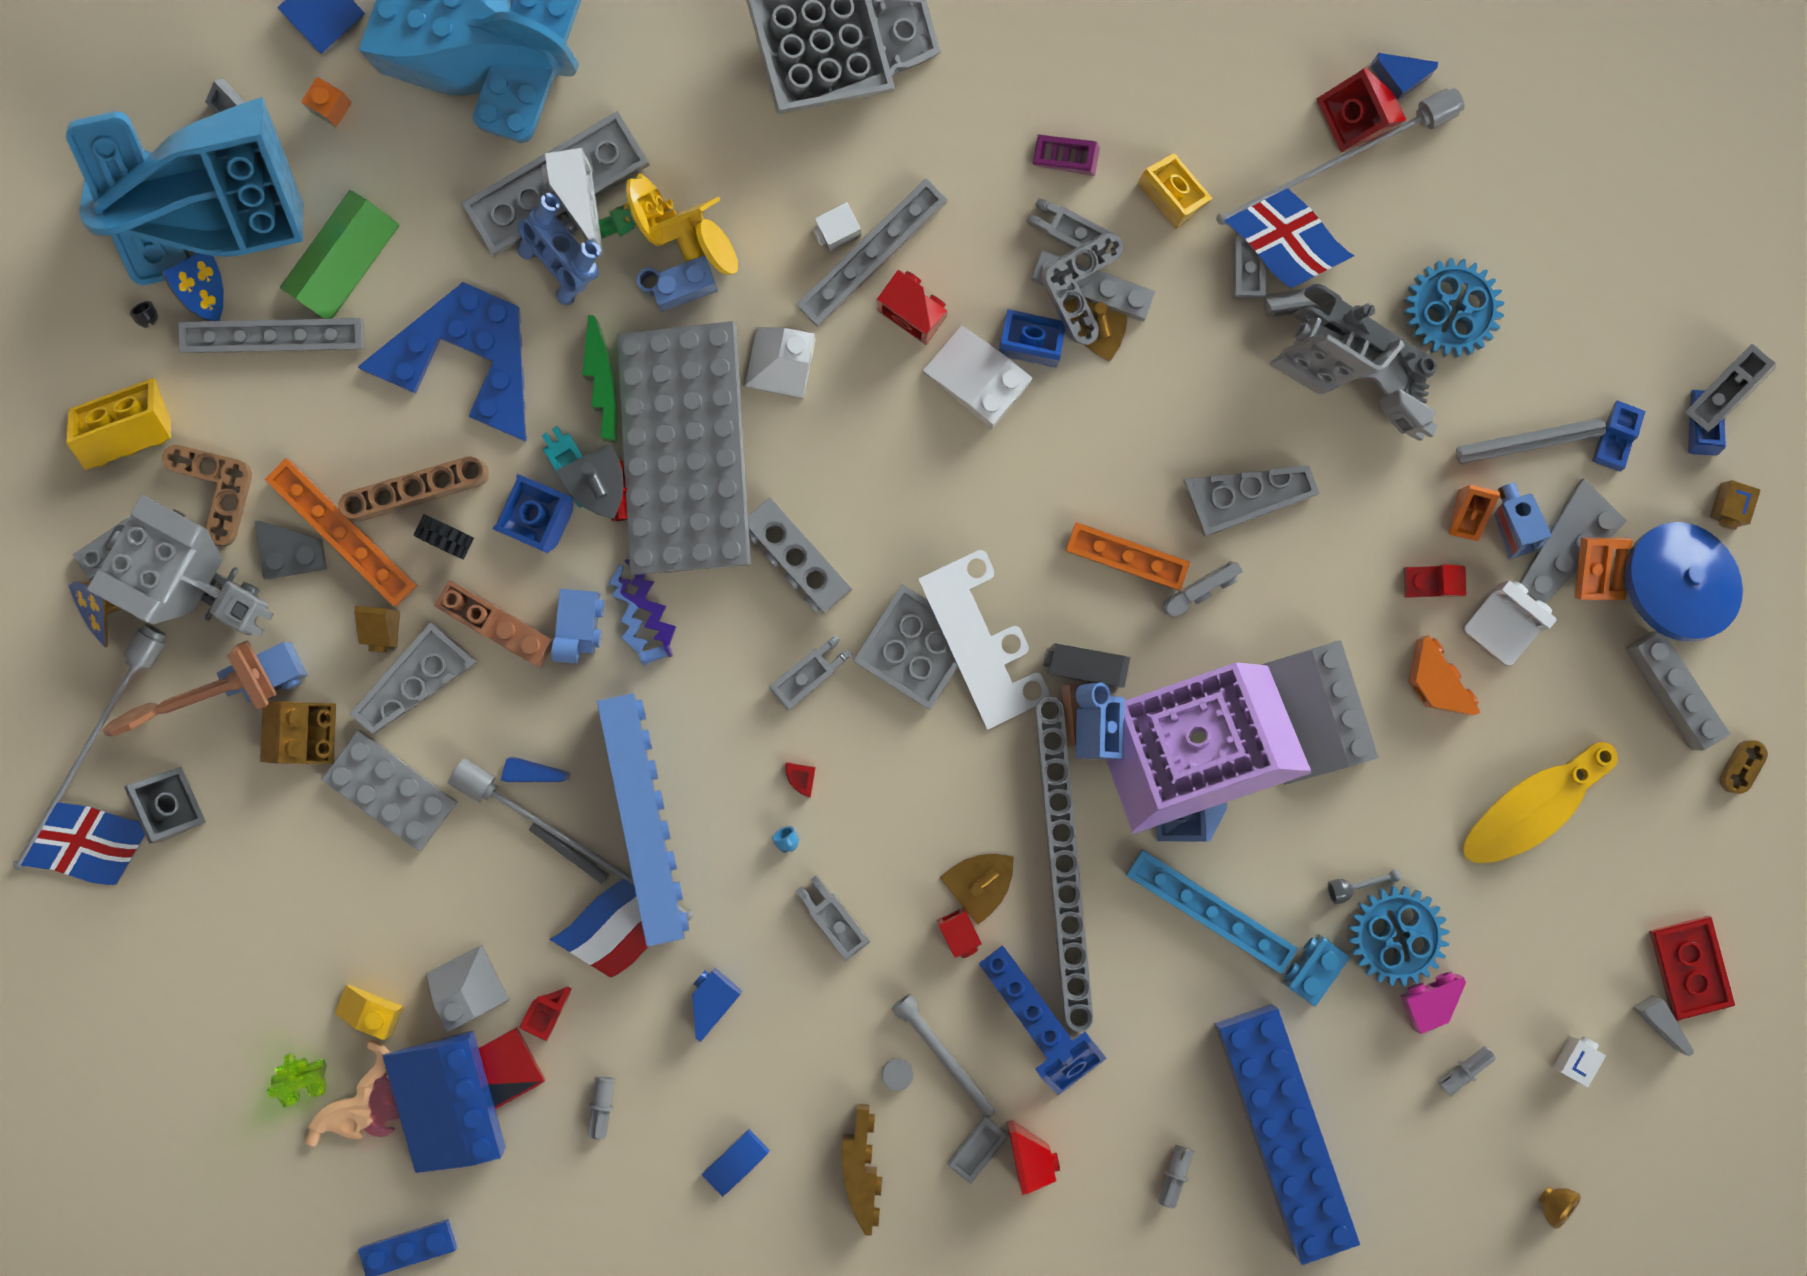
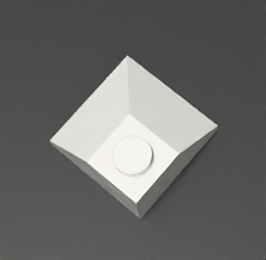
(780, 361)

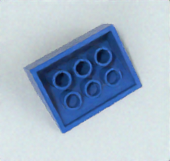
(445, 1104)

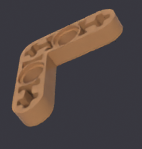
(221, 476)

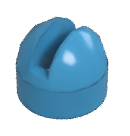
(786, 839)

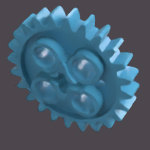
(1430, 296)
(1373, 946)

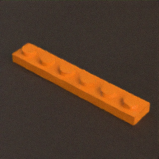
(341, 532)

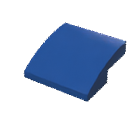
(321, 20)

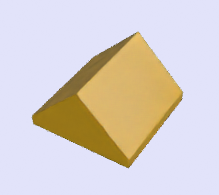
(1174, 190)

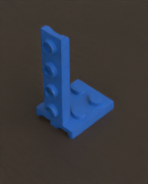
(1066, 1058)

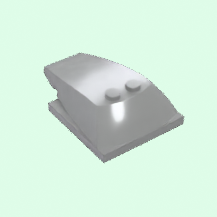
(838, 48)

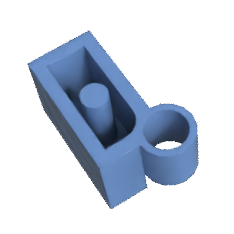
(679, 283)
(577, 625)
(281, 666)
(1099, 723)

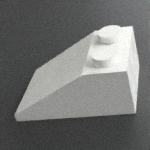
(572, 182)
(978, 376)

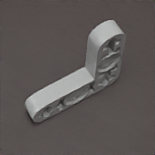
(1069, 286)

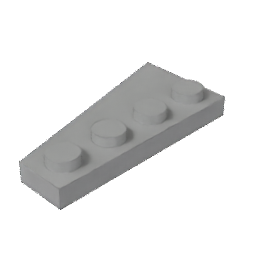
(1236, 498)
(1584, 516)
(417, 674)

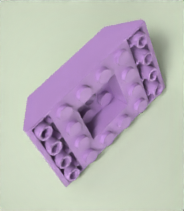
(1245, 748)

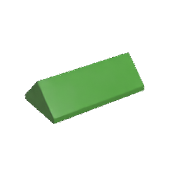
(340, 255)

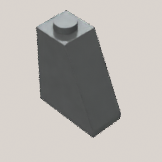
(1087, 665)

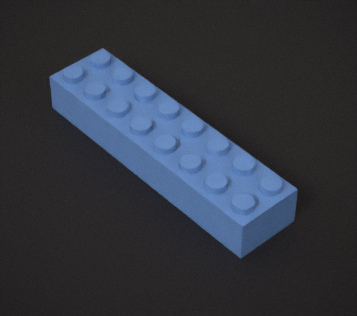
(641, 819)

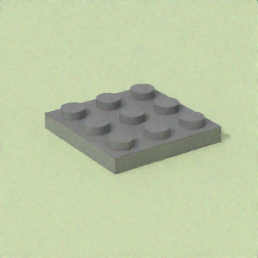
(909, 649)

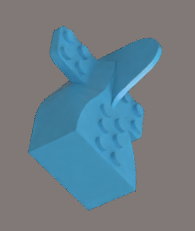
(477, 46)
(202, 190)

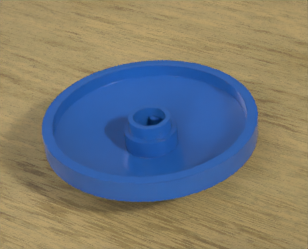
(1683, 582)

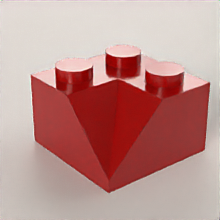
(910, 308)

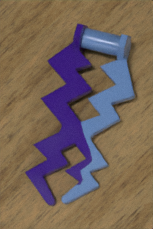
(638, 601)

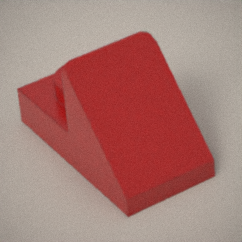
(1435, 581)

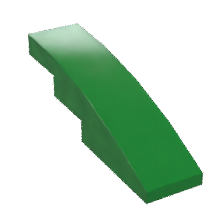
(599, 369)

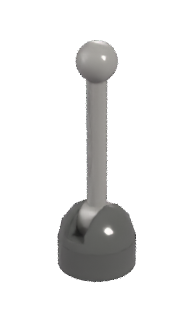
(1341, 890)

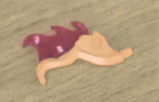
(365, 1110)

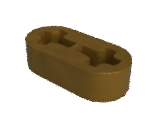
(1737, 763)

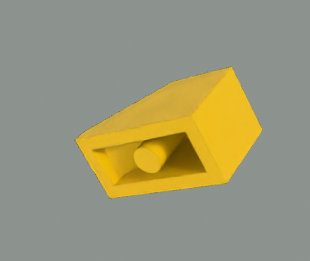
(368, 1012)

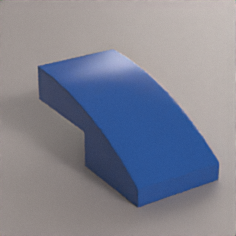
(1621, 430)
(735, 1162)

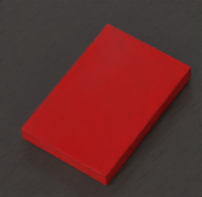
(1692, 968)

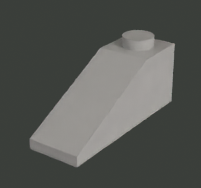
(1731, 388)

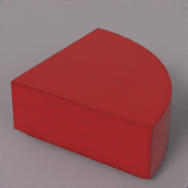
(800, 777)

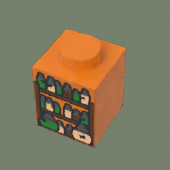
(326, 102)

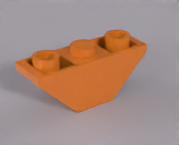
(1438, 681)

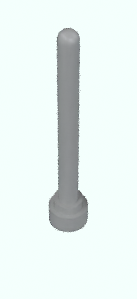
(908, 1010)

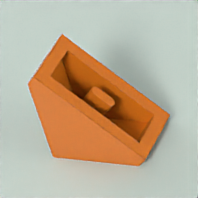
(1472, 511)

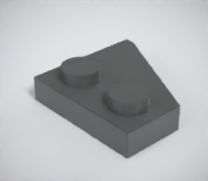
(287, 551)

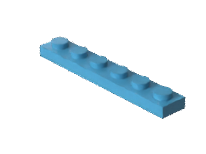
(1211, 911)

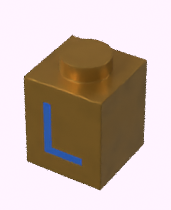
(1734, 504)

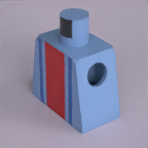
(1520, 522)

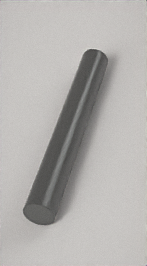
(570, 853)

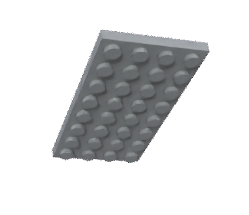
(683, 449)

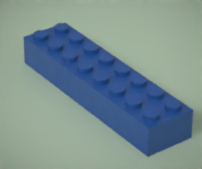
(1287, 1134)

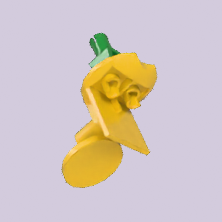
(692, 232)

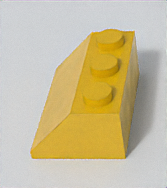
(118, 424)

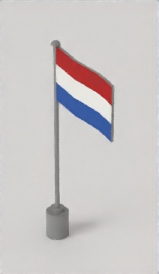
(611, 928)

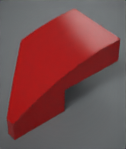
(545, 1013)

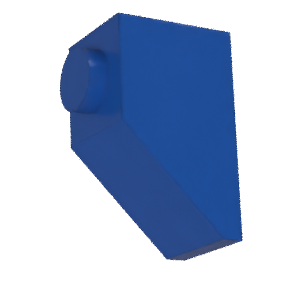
(712, 1000)

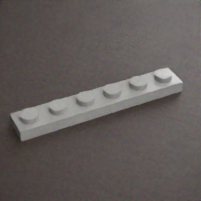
(872, 252)
(271, 335)

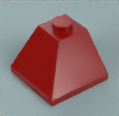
(1360, 110)
(1032, 1159)

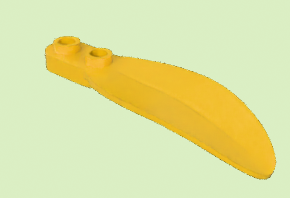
(1536, 807)

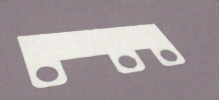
(974, 649)

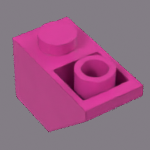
(1433, 1003)

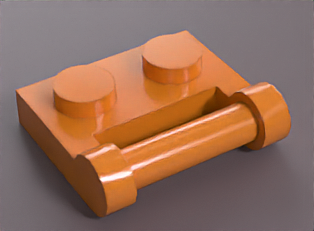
(1596, 567)

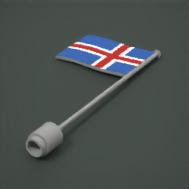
(1290, 234)
(82, 837)

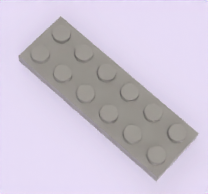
(504, 204)

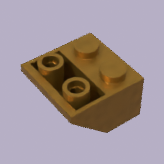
(298, 733)

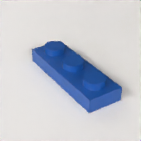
(407, 1248)

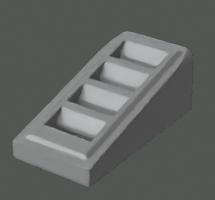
(1661, 1019)

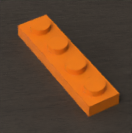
(1127, 556)

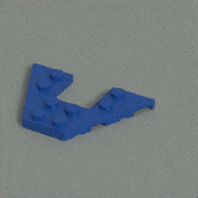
(478, 325)

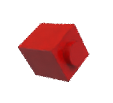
(959, 933)

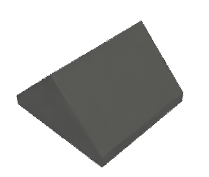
(165, 805)

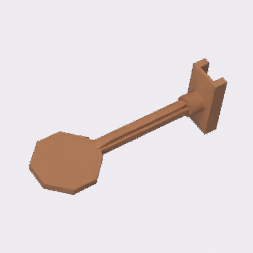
(247, 675)

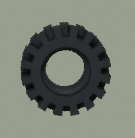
(443, 536)

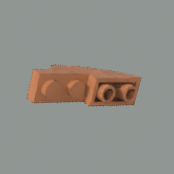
(494, 623)

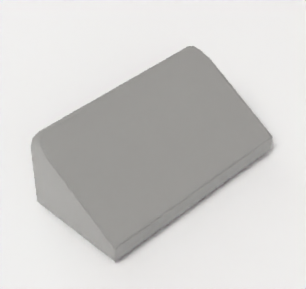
(1286, 303)

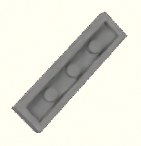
(1101, 287)

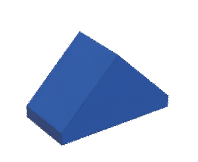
(1402, 73)

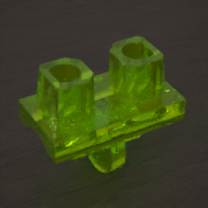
(296, 1075)

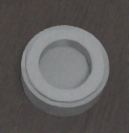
(897, 1074)

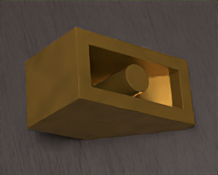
(377, 627)

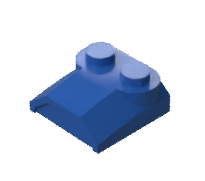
(535, 514)

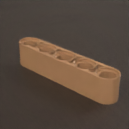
(399, 487)

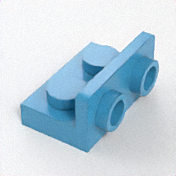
(1315, 969)

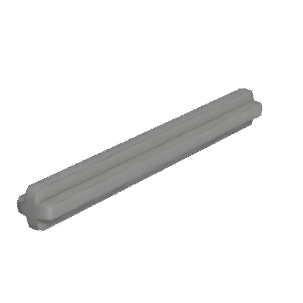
(1530, 441)

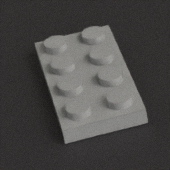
(389, 790)

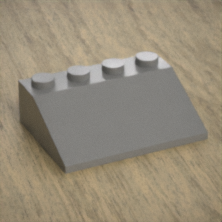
(1324, 708)

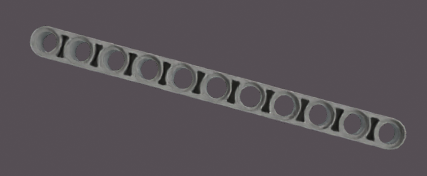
(1070, 877)

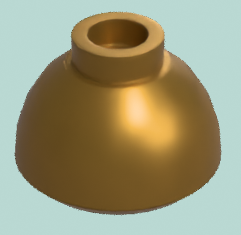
(1559, 1205)

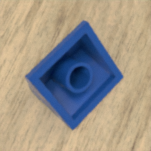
(1032, 338)

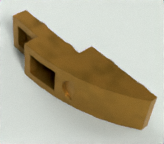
(859, 1179)

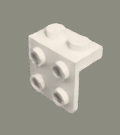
(1508, 621)

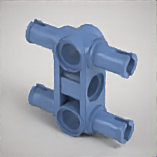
(557, 249)

